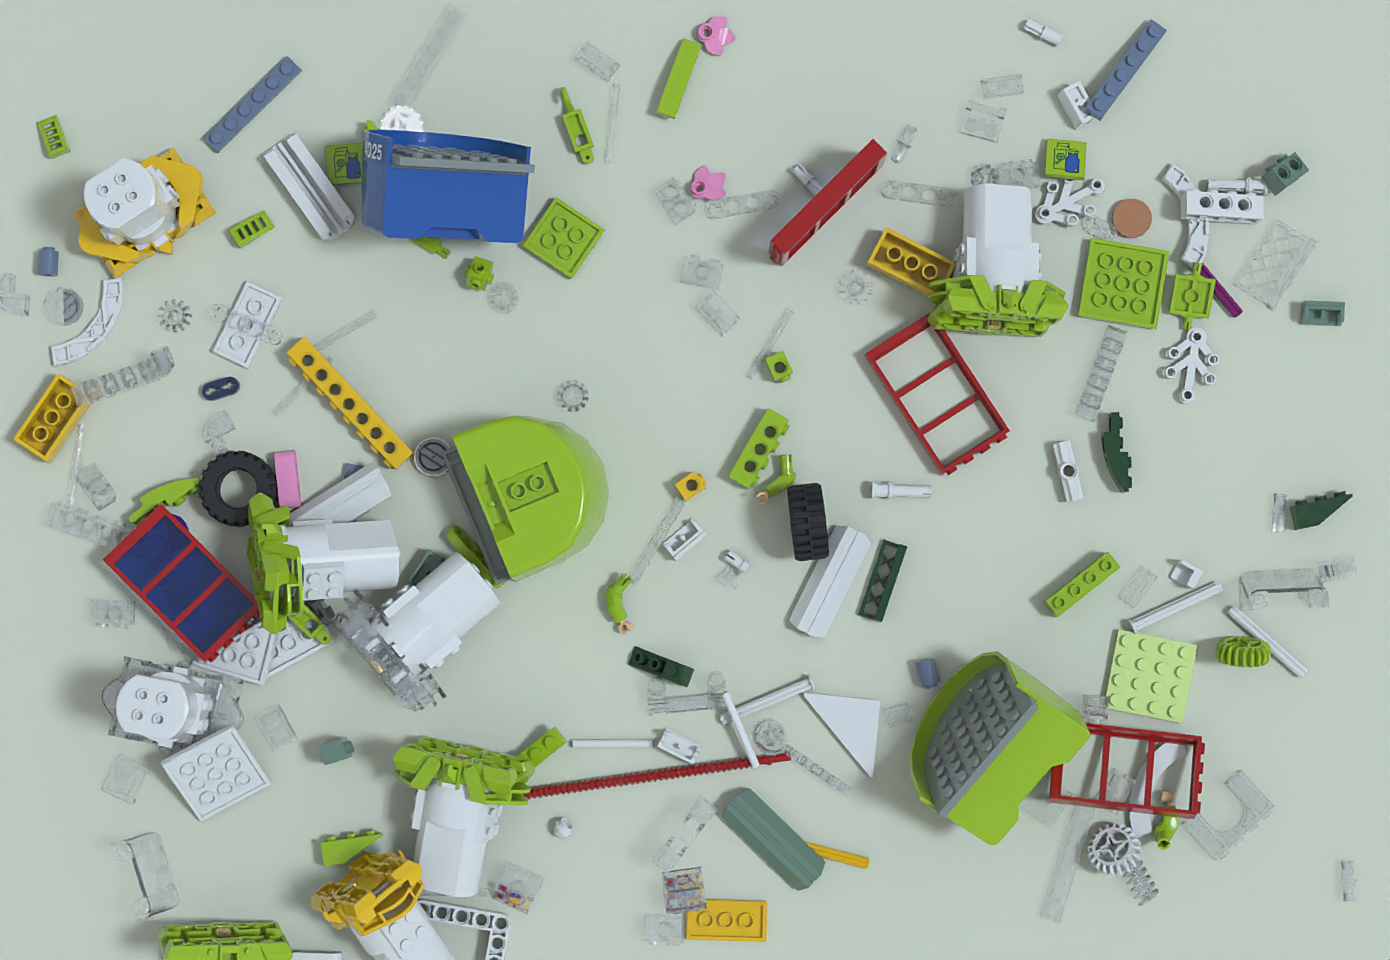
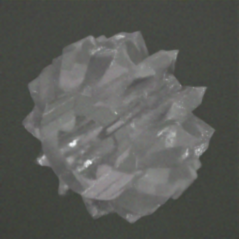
(181, 317)

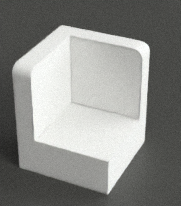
(1186, 574)

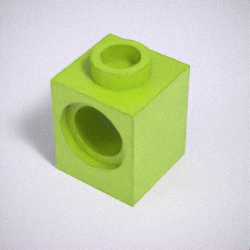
(775, 359)

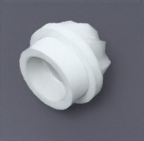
(563, 828)

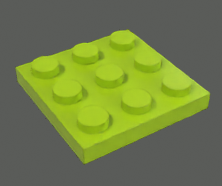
(563, 238)

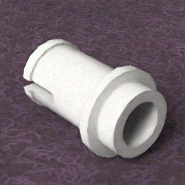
(738, 562)

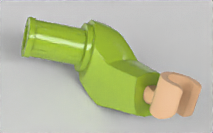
(781, 482)
(615, 602)
(1167, 826)

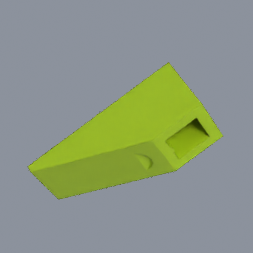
(340, 851)

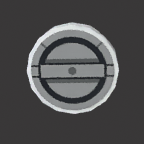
(429, 457)

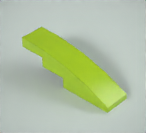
(679, 78)

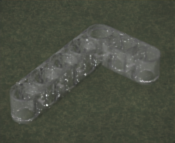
(152, 369)

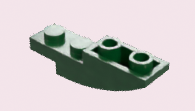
(1116, 461)

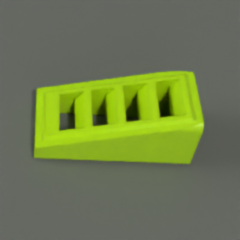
(53, 153)
(248, 223)

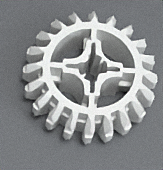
(1128, 848)

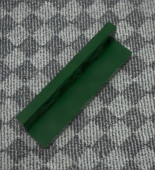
(889, 585)

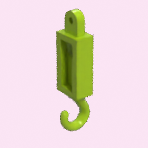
(576, 126)
(319, 633)

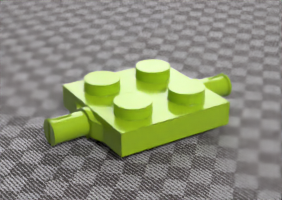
(1192, 295)

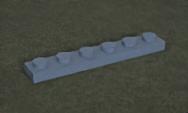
(1125, 70)
(252, 104)

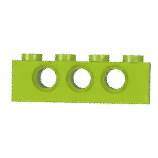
(772, 420)
(1081, 584)

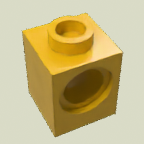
(685, 493)

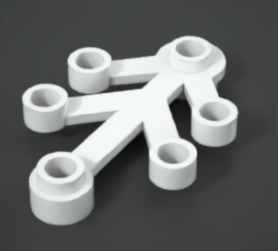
(1067, 203)
(1192, 362)

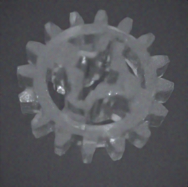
(396, 118)

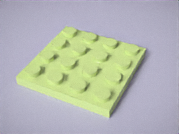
(1150, 676)

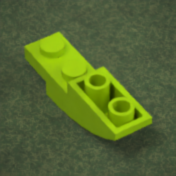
(172, 493)
(543, 747)

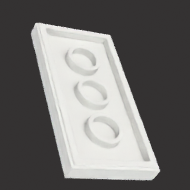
(254, 303)

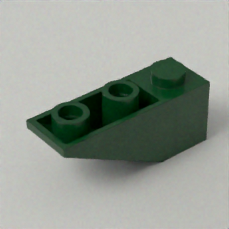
(1314, 513)
(661, 666)

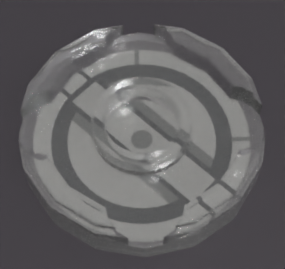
(63, 306)

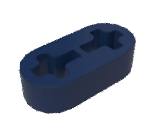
(223, 392)

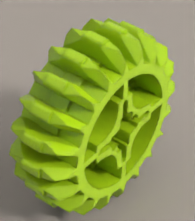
(1243, 651)

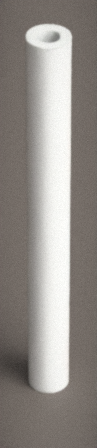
(740, 730)
(613, 743)

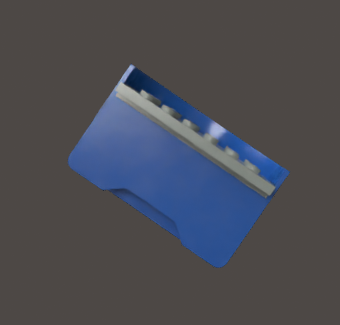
(444, 186)

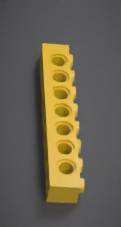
(305, 348)

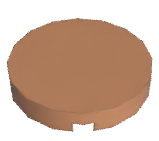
(1132, 218)

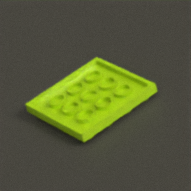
(1123, 283)

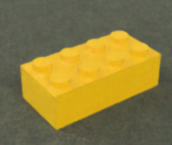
(909, 262)
(51, 420)

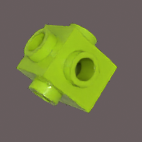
(479, 273)

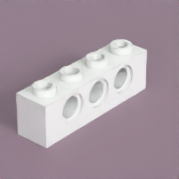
(1192, 209)

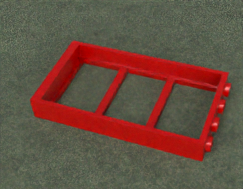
(902, 337)
(1146, 808)

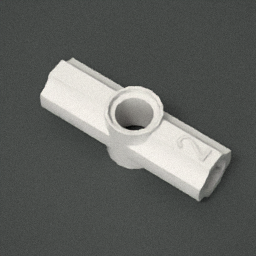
(1065, 457)

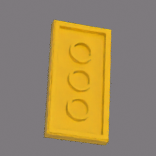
(728, 921)

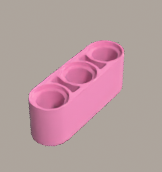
(287, 479)

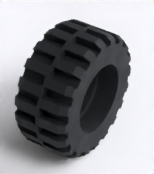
(219, 469)
(808, 522)

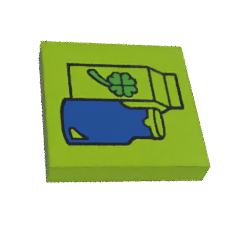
(1065, 159)
(344, 163)

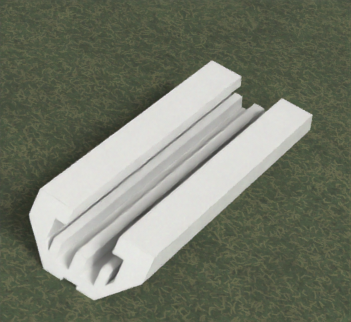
(310, 187)
(347, 499)
(830, 582)

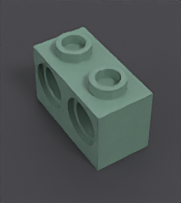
(1284, 173)
(336, 751)

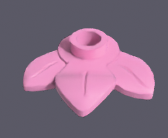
(718, 36)
(710, 183)

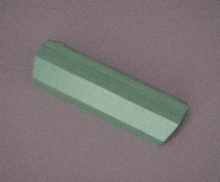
(773, 839)

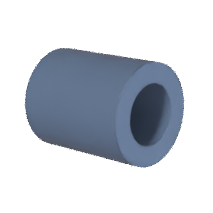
(48, 262)
(927, 673)

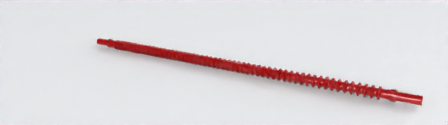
(766, 760)

